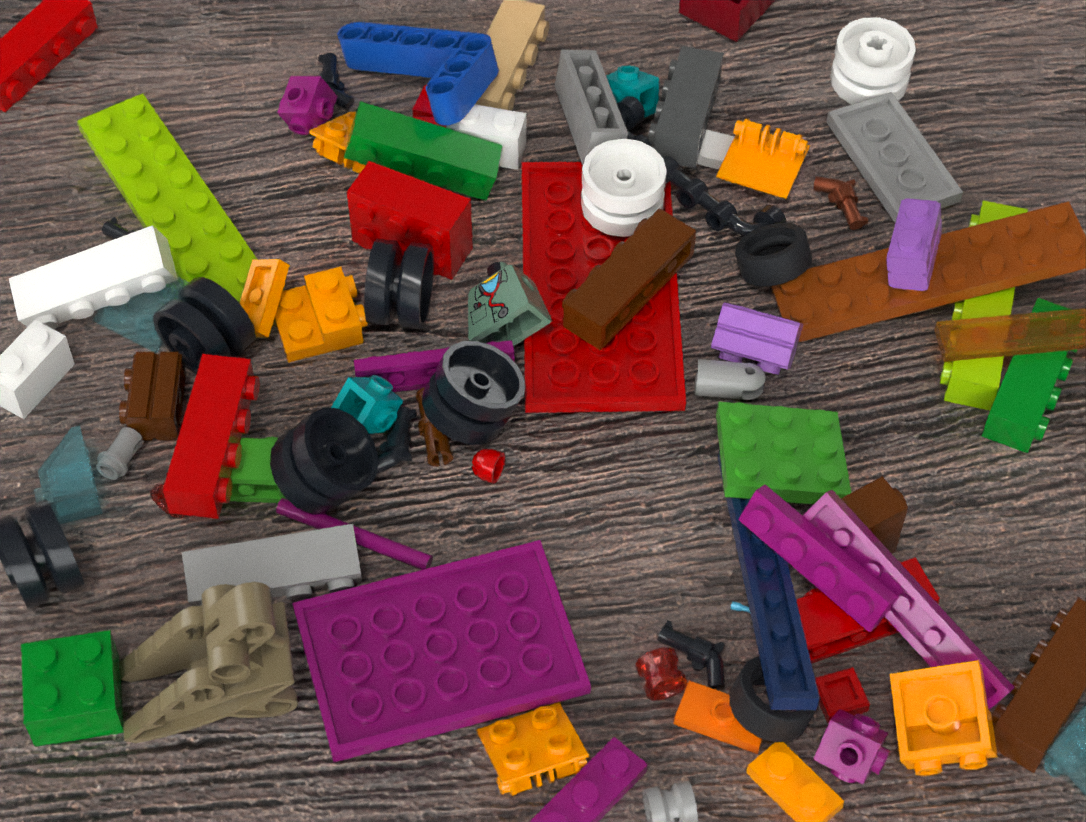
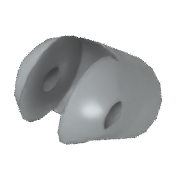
(729, 379)

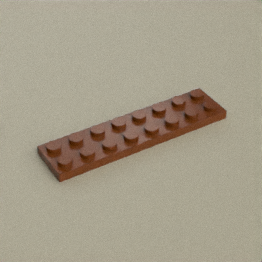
(966, 266)

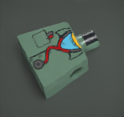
(505, 306)

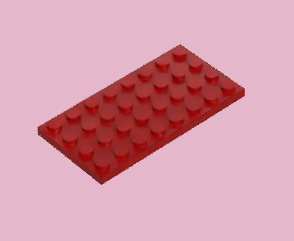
(563, 372)

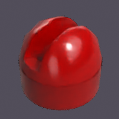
(488, 464)

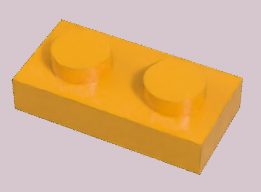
(263, 292)
(794, 785)

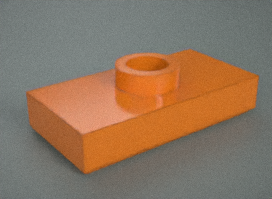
(710, 714)

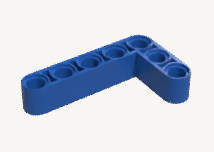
(456, 61)

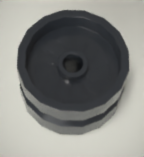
(399, 284)
(204, 322)
(473, 392)
(324, 461)
(36, 554)

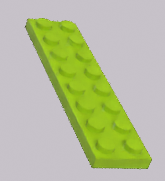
(168, 193)

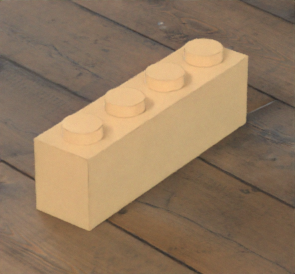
(515, 41)

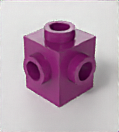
(306, 103)
(853, 747)

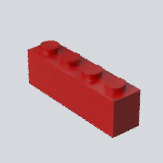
(40, 44)
(211, 437)
(833, 631)

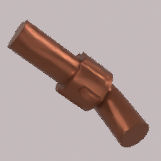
(845, 198)

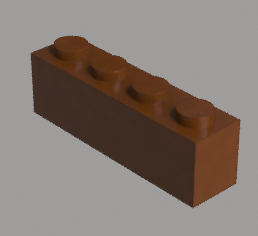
(628, 278)
(1046, 694)

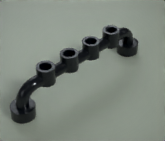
(695, 190)

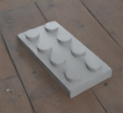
(892, 153)

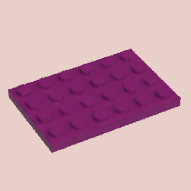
(439, 650)

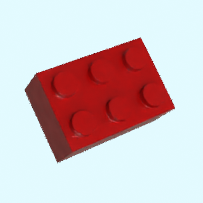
(408, 211)

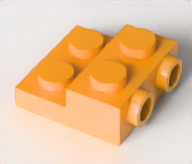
(320, 315)
(943, 718)

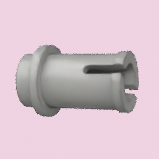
(115, 460)

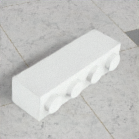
(94, 279)

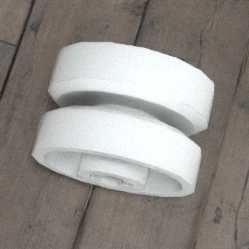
(872, 60)
(622, 185)

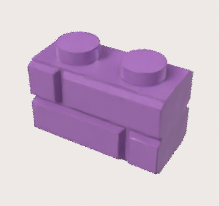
(914, 244)
(757, 337)

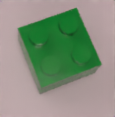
(71, 688)

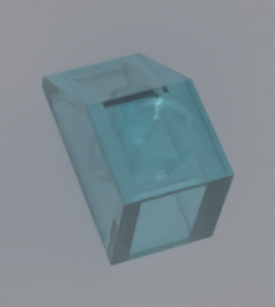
(69, 480)

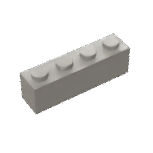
(587, 101)
(286, 563)

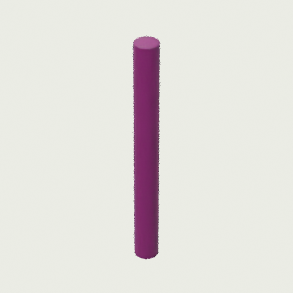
(363, 537)

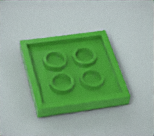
(783, 447)

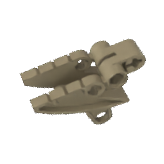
(233, 659)

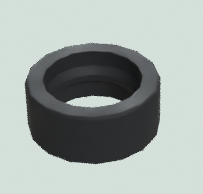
(773, 254)
(757, 715)

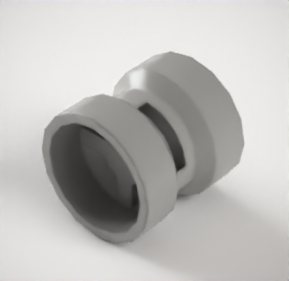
(671, 805)

